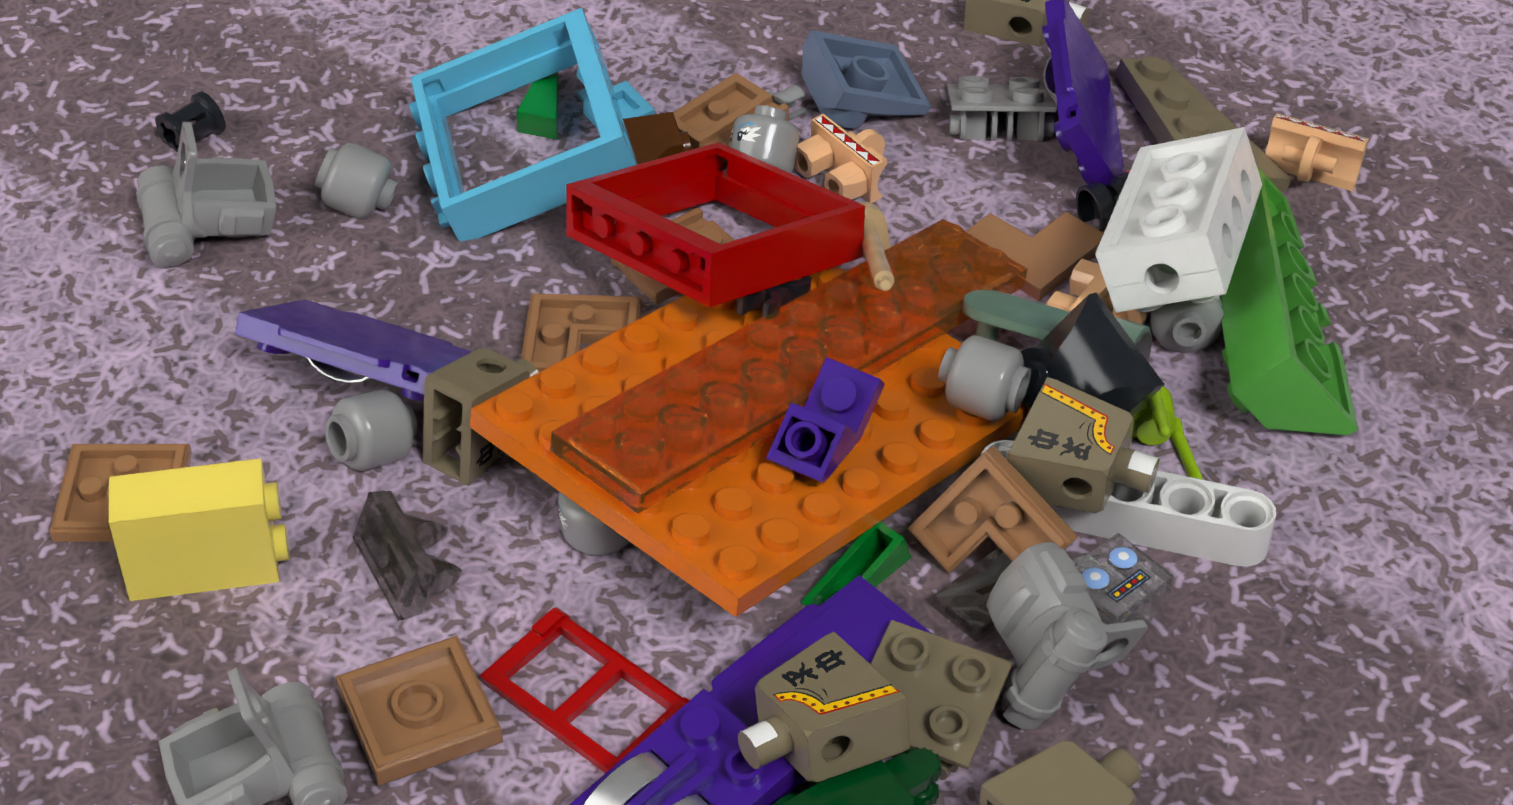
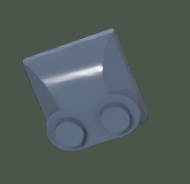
(859, 79)

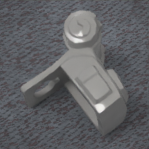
(201, 201)
(1051, 632)
(255, 751)

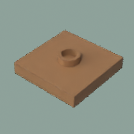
(418, 710)

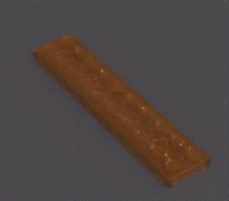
(742, 385)

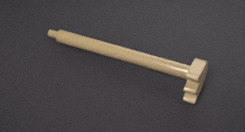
(874, 244)

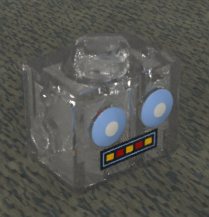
(1124, 583)

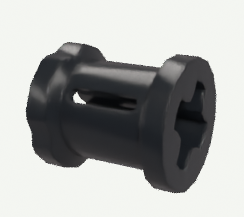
(202, 110)

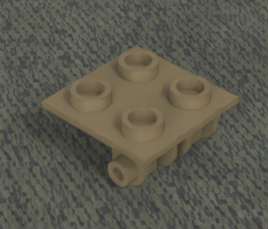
(946, 690)

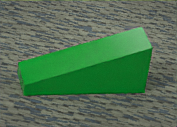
(539, 108)
(872, 556)

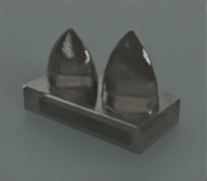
(396, 554)

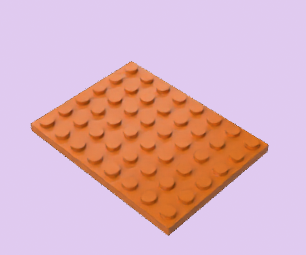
(749, 519)

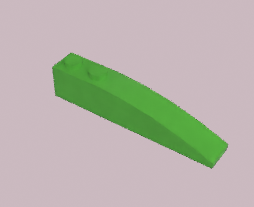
(1275, 330)

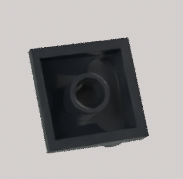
(1093, 356)

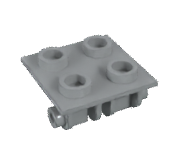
(1023, 95)

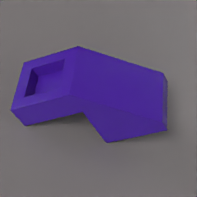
(829, 425)

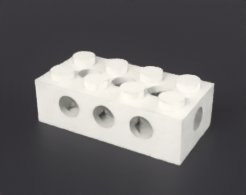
(1183, 215)

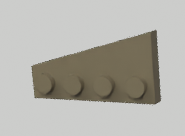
(1179, 110)

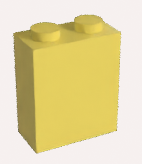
(197, 529)

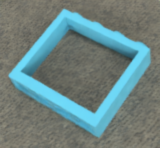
(494, 72)

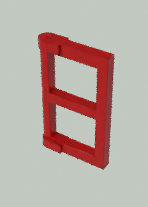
(558, 722)

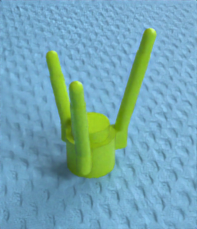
(1158, 423)

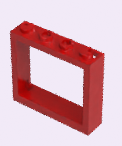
(624, 221)

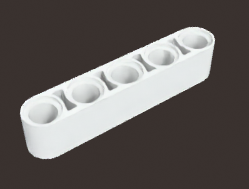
(1181, 517)

